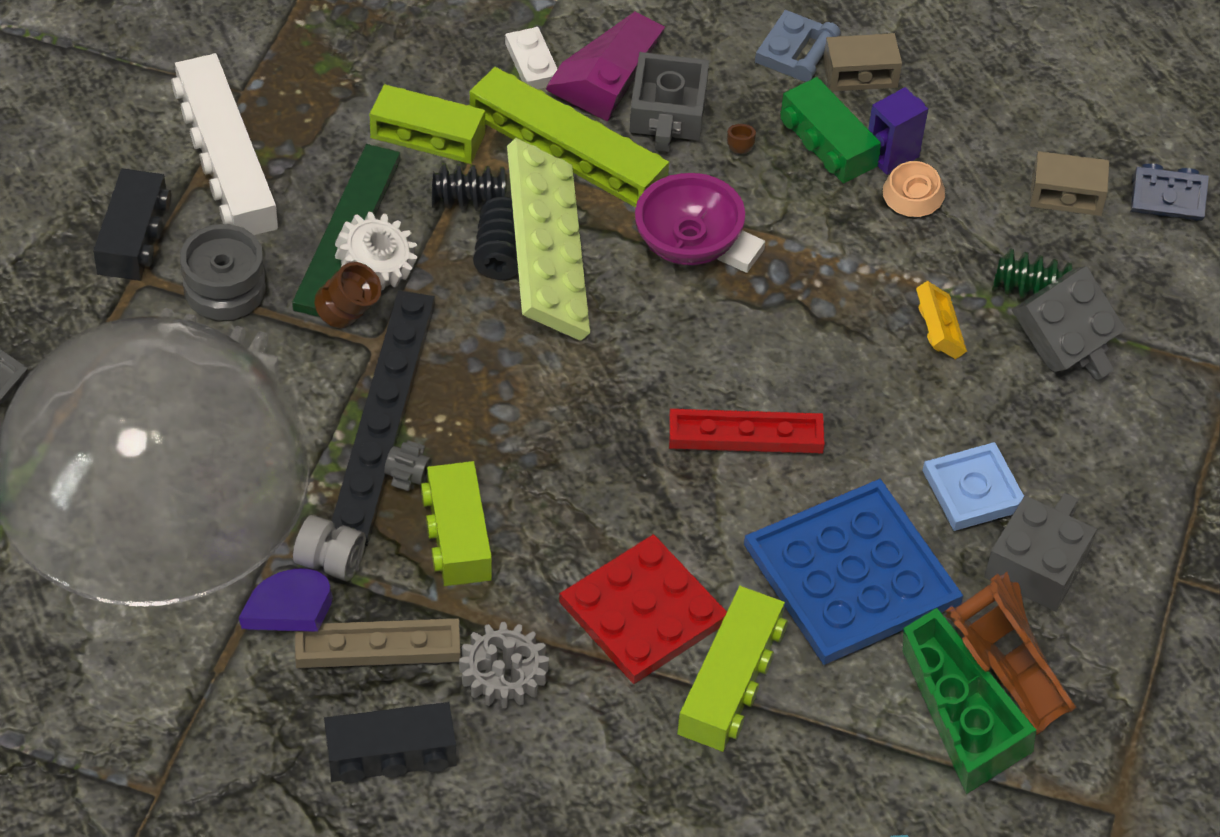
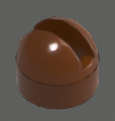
(741, 138)

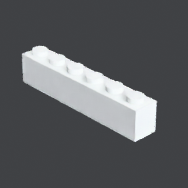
(225, 145)

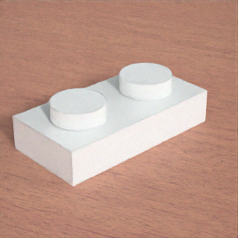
(531, 57)

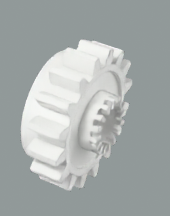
(377, 246)

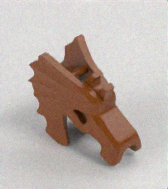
(1024, 668)

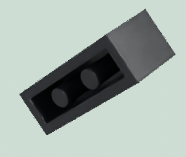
(131, 224)
(390, 742)

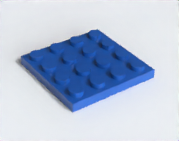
(852, 570)

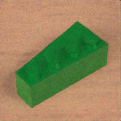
(969, 707)

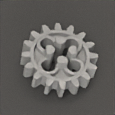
(525, 673)

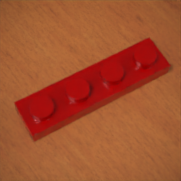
(746, 431)

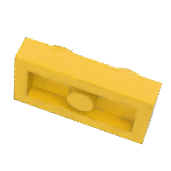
(941, 320)

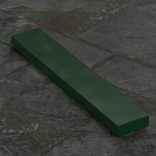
(361, 195)

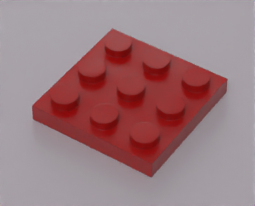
(643, 608)

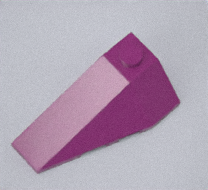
(605, 67)

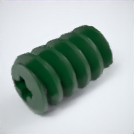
(1026, 275)

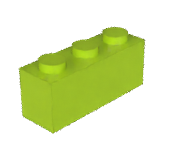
(427, 124)
(457, 524)

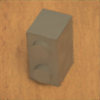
(862, 62)
(1069, 183)

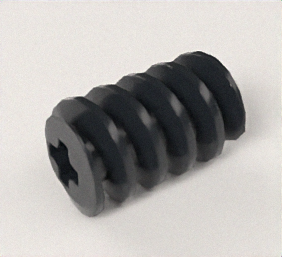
(467, 187)
(496, 243)

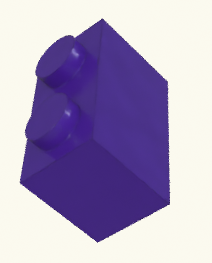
(900, 128)

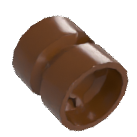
(348, 295)

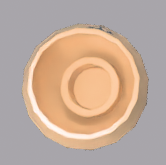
(914, 189)

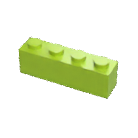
(731, 669)

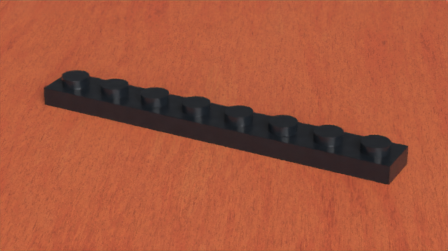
(383, 412)

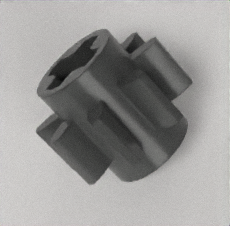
(407, 465)

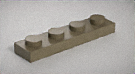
(379, 643)

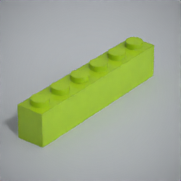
(558, 129)

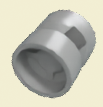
(327, 547)

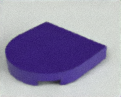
(288, 602)

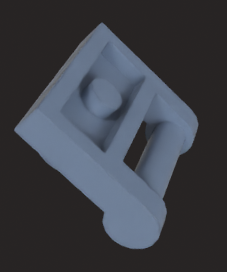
(788, 40)

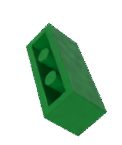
(830, 130)

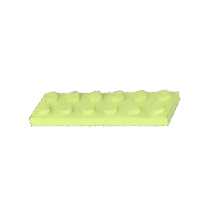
(547, 240)

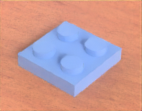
(973, 486)

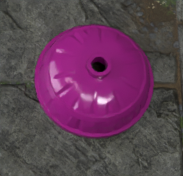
(690, 218)

